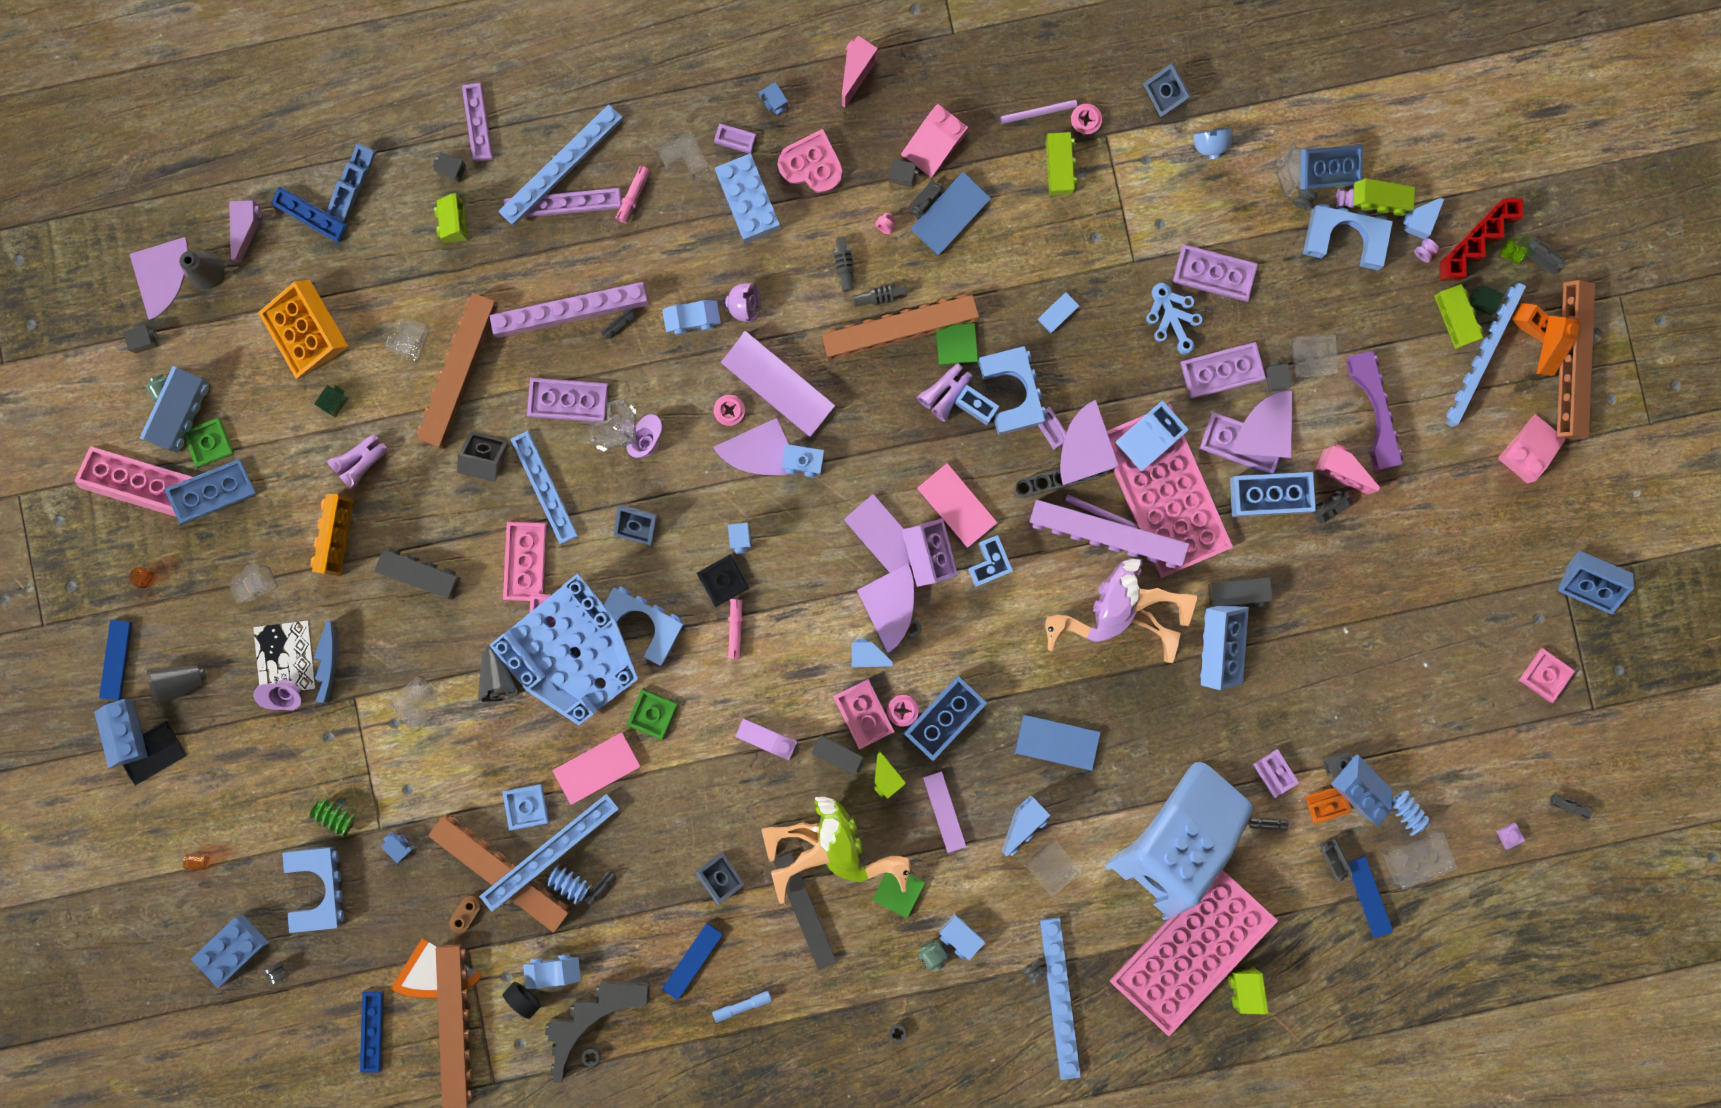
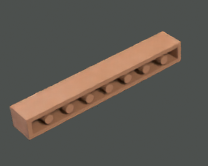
(899, 327)
(1577, 365)
(457, 370)
(493, 866)
(452, 1026)

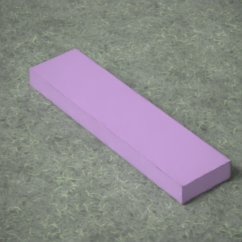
(477, 122)
(944, 812)

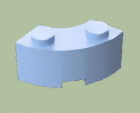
(691, 317)
(551, 972)

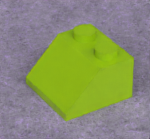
(451, 219)
(886, 777)
(1248, 991)

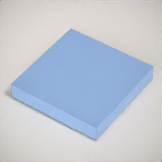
(525, 807)

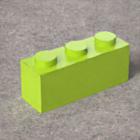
(1060, 163)
(1383, 196)
(1459, 316)

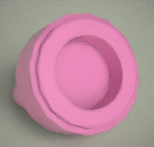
(884, 224)

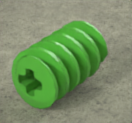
(332, 817)

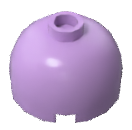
(743, 301)

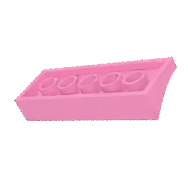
(127, 480)

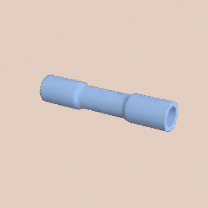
(754, 1002)

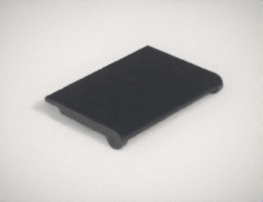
(162, 751)

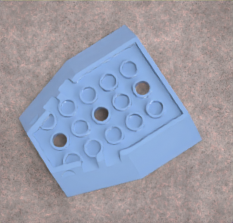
(543, 655)

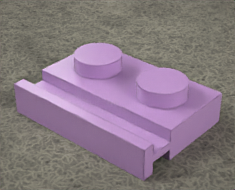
(1275, 773)

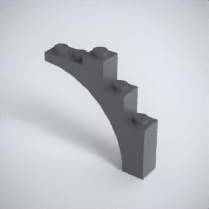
(566, 1031)

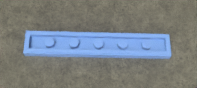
(544, 487)

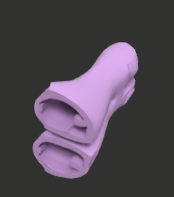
(944, 406)
(362, 451)

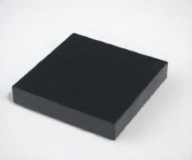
(722, 580)

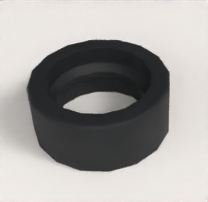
(521, 1000)

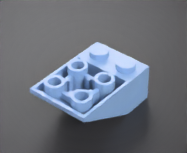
(1152, 435)
(1025, 821)

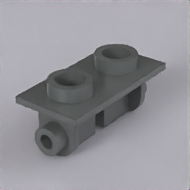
(925, 199)
(1544, 256)
(1338, 500)
(1336, 860)

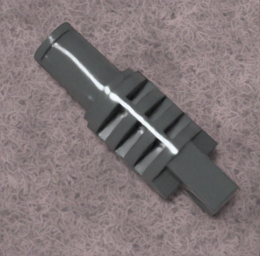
(844, 264)
(879, 295)

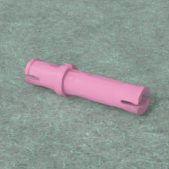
(635, 189)
(735, 628)

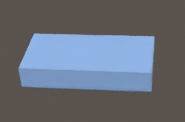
(1058, 312)

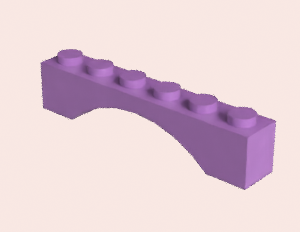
(1364, 372)

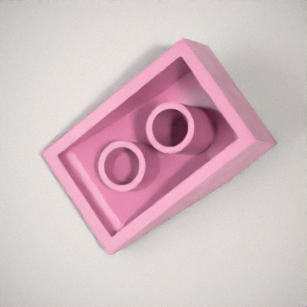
(859, 62)
(935, 140)
(1532, 450)
(1344, 468)

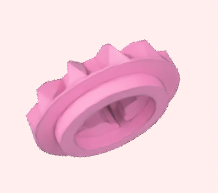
(1094, 115)
(729, 400)
(909, 717)

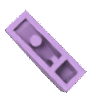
(243, 225)
(766, 739)

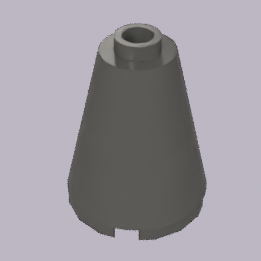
(202, 268)
(495, 678)
(173, 682)

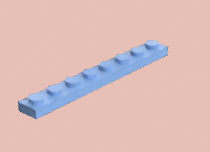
(560, 165)
(1488, 347)
(548, 853)
(1060, 998)

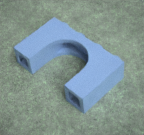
(1373, 230)
(1015, 363)
(666, 627)
(323, 863)

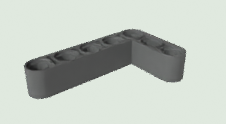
(1052, 484)

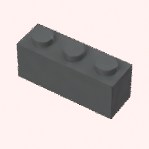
(1240, 592)

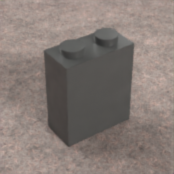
(838, 755)

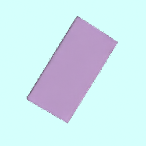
(1215, 273)
(1223, 370)
(567, 400)
(1220, 441)
(879, 533)

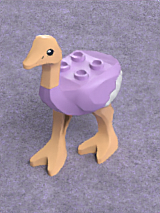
(1121, 605)

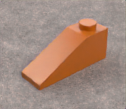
(1531, 320)
(1558, 340)

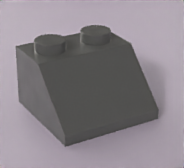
(482, 456)

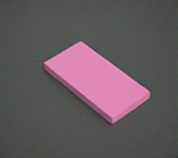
(957, 505)
(524, 560)
(596, 768)

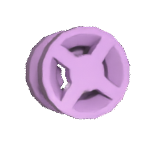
(1344, 198)
(1426, 250)

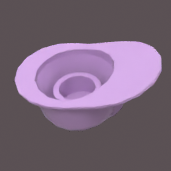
(647, 437)
(278, 696)

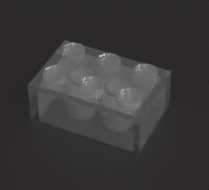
(1419, 859)

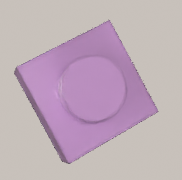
(1510, 836)

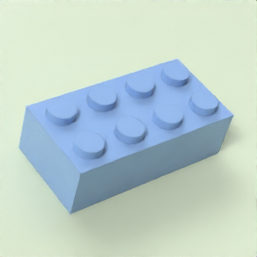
(747, 198)
(1272, 494)

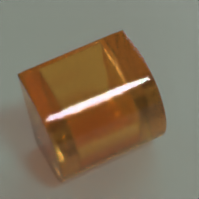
(141, 577)
(196, 861)

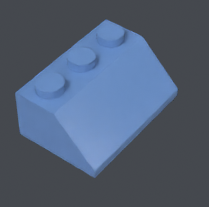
(1596, 582)
(120, 733)
(1364, 790)

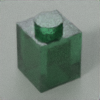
(1485, 299)
(331, 400)

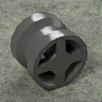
(1305, 199)
(1034, 972)
(275, 973)

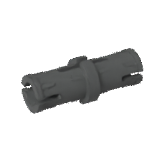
(1571, 806)

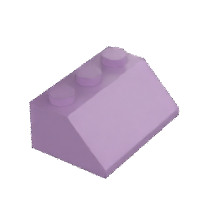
(929, 552)

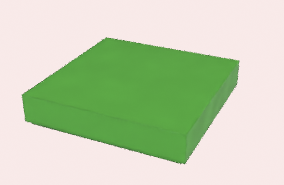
(957, 344)
(208, 443)
(652, 714)
(890, 894)

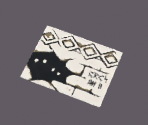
(284, 654)

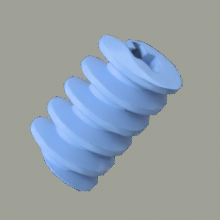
(1410, 812)
(568, 884)

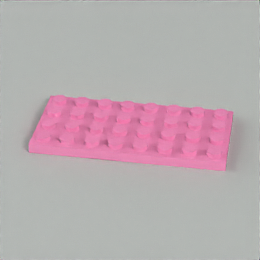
(1171, 500)
(1193, 953)

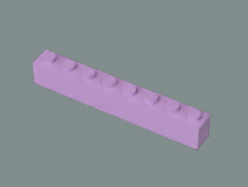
(569, 310)
(1109, 533)

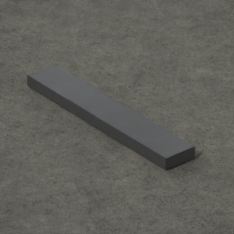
(807, 915)

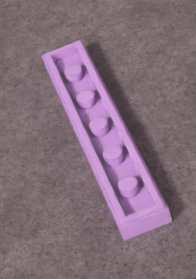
(576, 202)

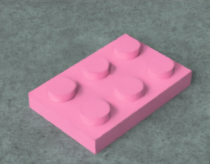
(863, 714)

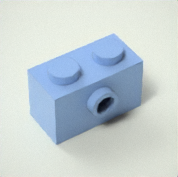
(802, 460)

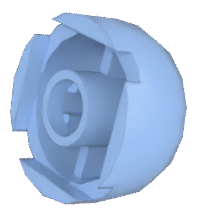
(1213, 142)

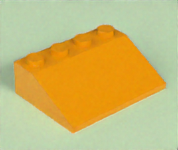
(302, 328)
(333, 534)

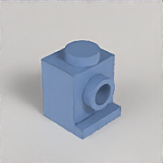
(774, 99)
(397, 847)

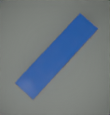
(309, 214)
(115, 660)
(1369, 897)
(692, 961)
(371, 1031)

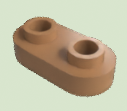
(464, 914)

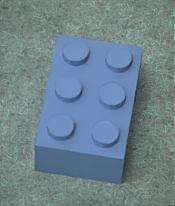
(230, 951)

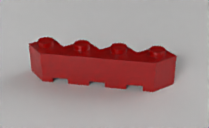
(1472, 245)

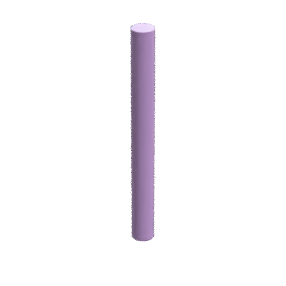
(1038, 111)
(1098, 511)

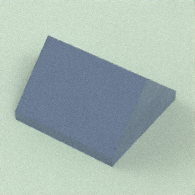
(1167, 91)
(635, 525)
(719, 878)

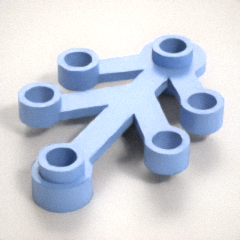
(1171, 315)

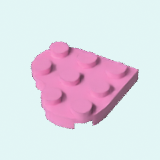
(811, 162)

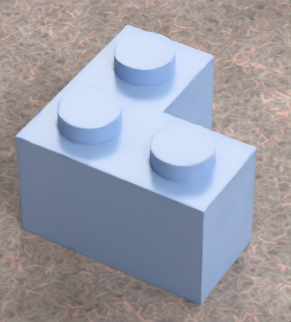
(995, 563)

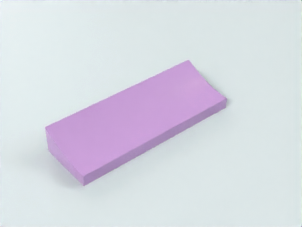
(778, 384)

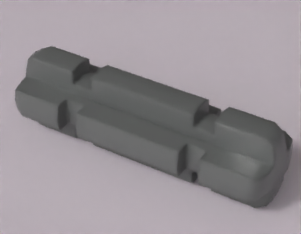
(618, 324)
(1269, 824)
(600, 887)

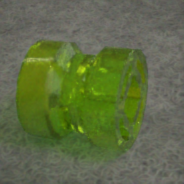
(1513, 251)

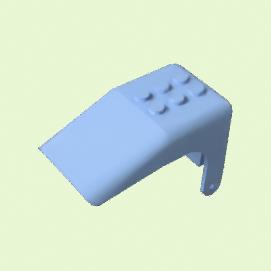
(1187, 841)

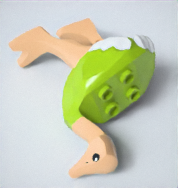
(834, 846)

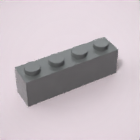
(417, 574)

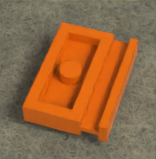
(1326, 805)

